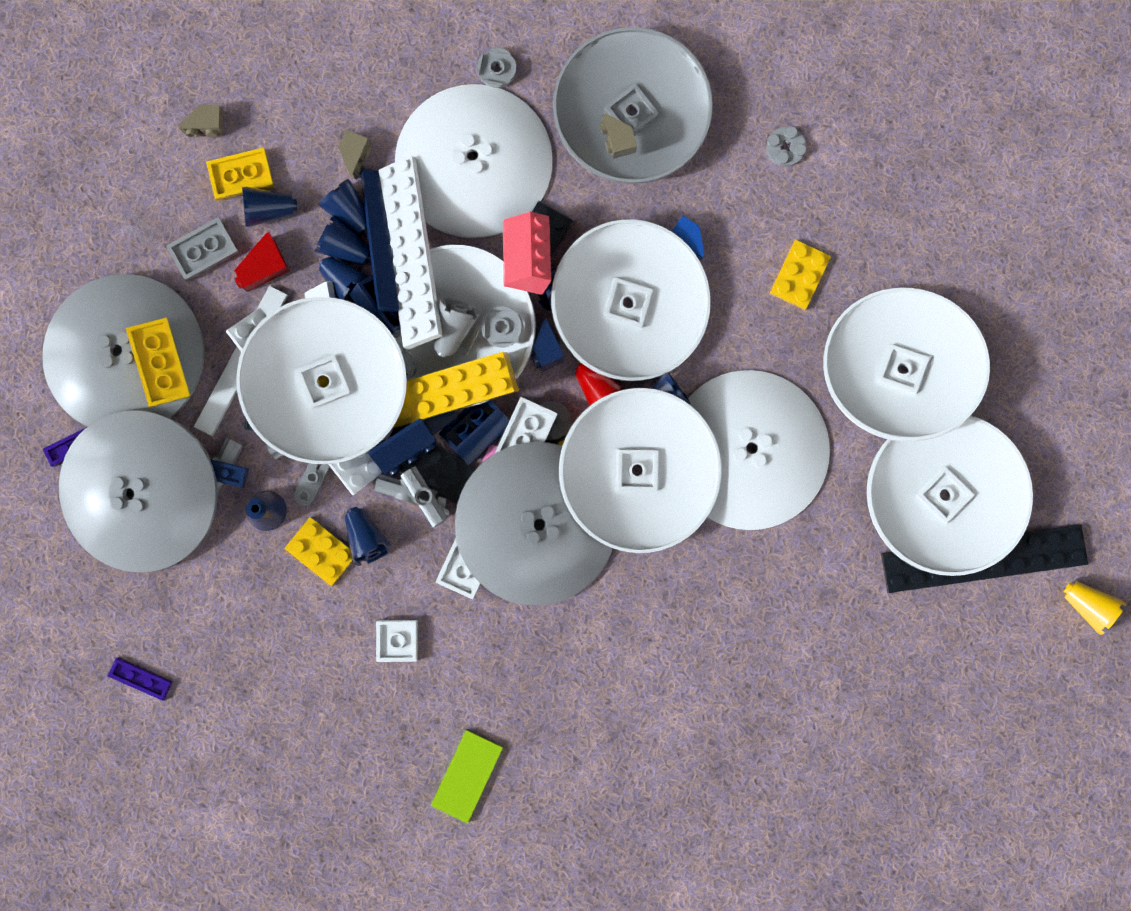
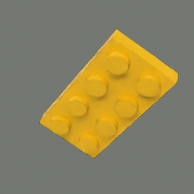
(158, 362)

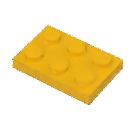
(238, 171)
(800, 274)
(320, 551)

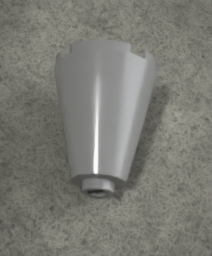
(455, 324)

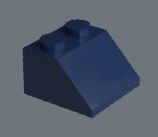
(546, 349)

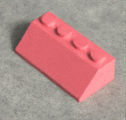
(527, 252)

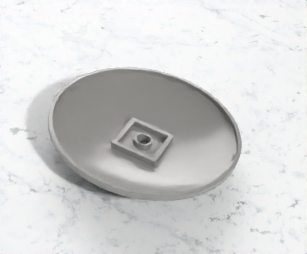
(640, 72)
(92, 323)
(170, 485)
(499, 533)

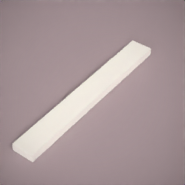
(227, 385)

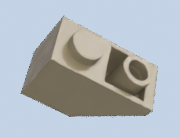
(204, 120)
(619, 137)
(353, 151)

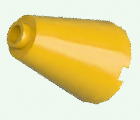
(1094, 605)

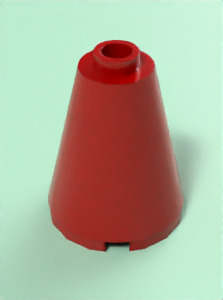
(595, 385)

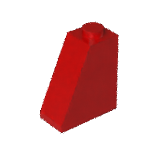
(261, 264)

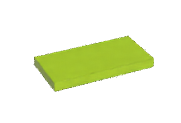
(466, 776)

